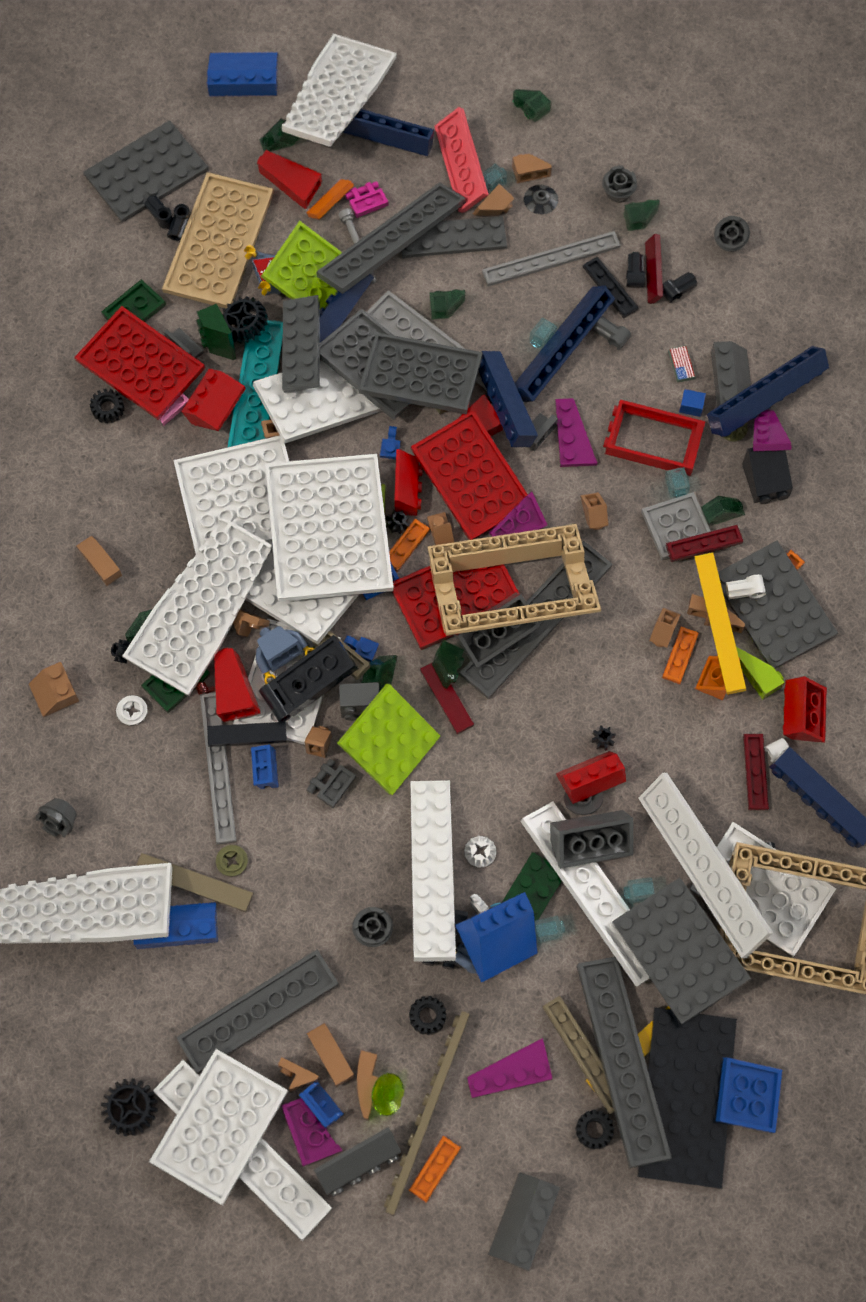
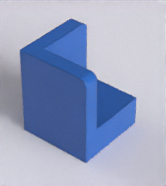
(692, 403)

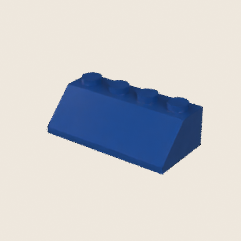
(187, 926)

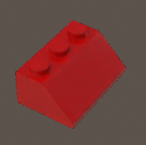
(213, 400)
(407, 483)
(804, 710)
(592, 776)

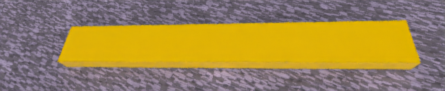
(720, 624)

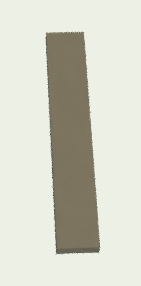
(204, 885)
(579, 1048)

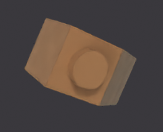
(530, 168)
(495, 203)
(595, 510)
(664, 628)
(318, 741)

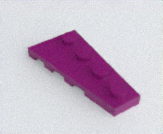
(769, 433)
(572, 437)
(514, 1071)

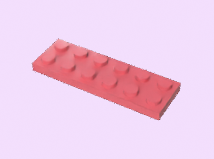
(461, 158)

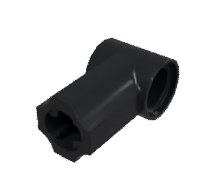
(158, 210)
(179, 222)
(635, 274)
(676, 288)

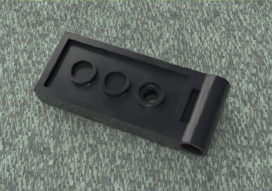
(316, 672)

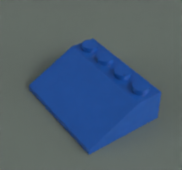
(242, 74)
(500, 936)

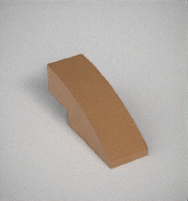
(99, 560)
(698, 608)
(330, 1055)
(366, 1081)

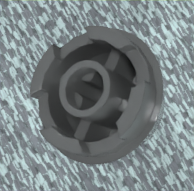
(619, 183)
(731, 233)
(57, 817)
(372, 927)

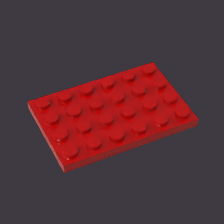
(140, 362)
(470, 474)
(475, 590)

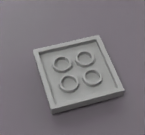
(674, 521)

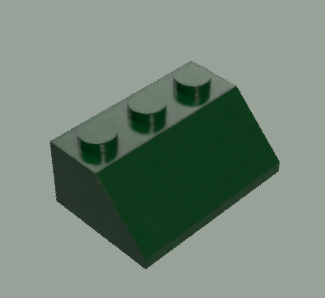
(215, 332)

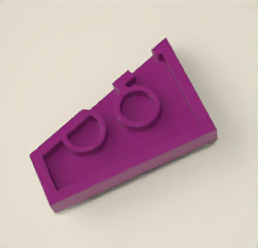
(522, 518)
(308, 1134)

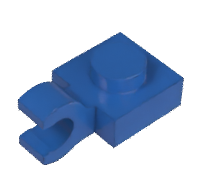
(389, 445)
(364, 647)

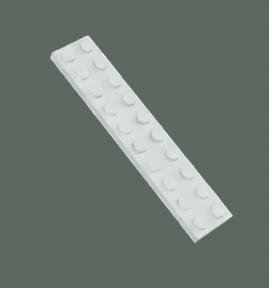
(705, 866)
(432, 872)
(590, 890)
(265, 1172)

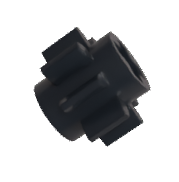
(397, 521)
(119, 649)
(600, 741)

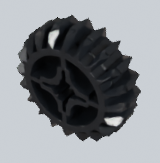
(248, 325)
(125, 1116)

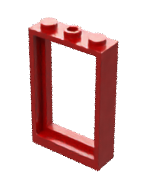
(658, 415)

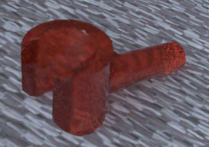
(202, 688)

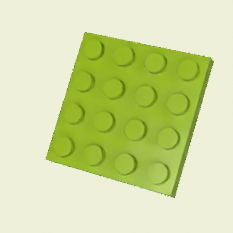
(297, 263)
(389, 739)

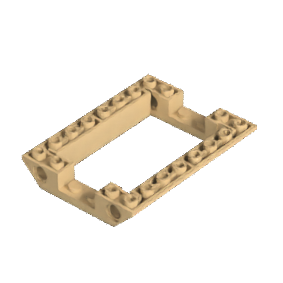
(508, 549)
(748, 856)

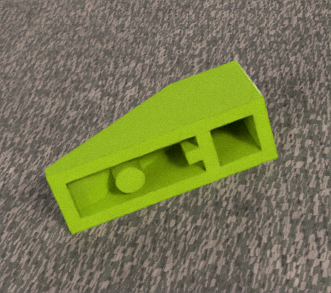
(760, 674)

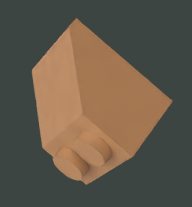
(53, 689)

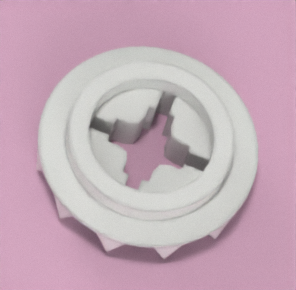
(125, 704)
(479, 860)
(478, 904)

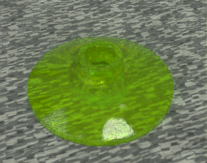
(387, 1094)

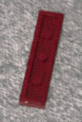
(653, 269)
(704, 543)
(448, 700)
(755, 772)

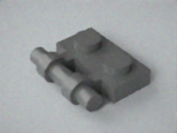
(335, 786)

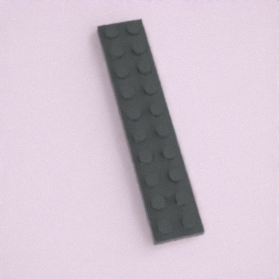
(390, 237)
(498, 669)
(623, 1063)

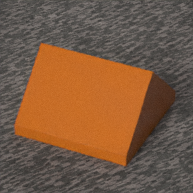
(711, 679)

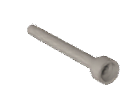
(346, 217)

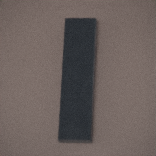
(603, 277)
(246, 734)

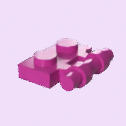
(369, 202)

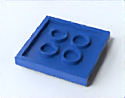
(749, 1095)

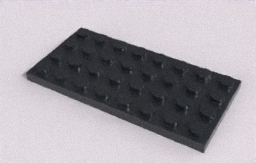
(686, 1085)

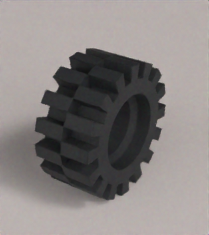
(109, 415)
(418, 1006)
(594, 1116)

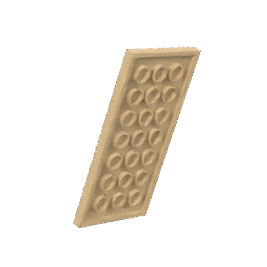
(213, 244)

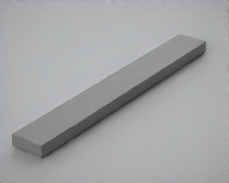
(551, 258)
(218, 776)

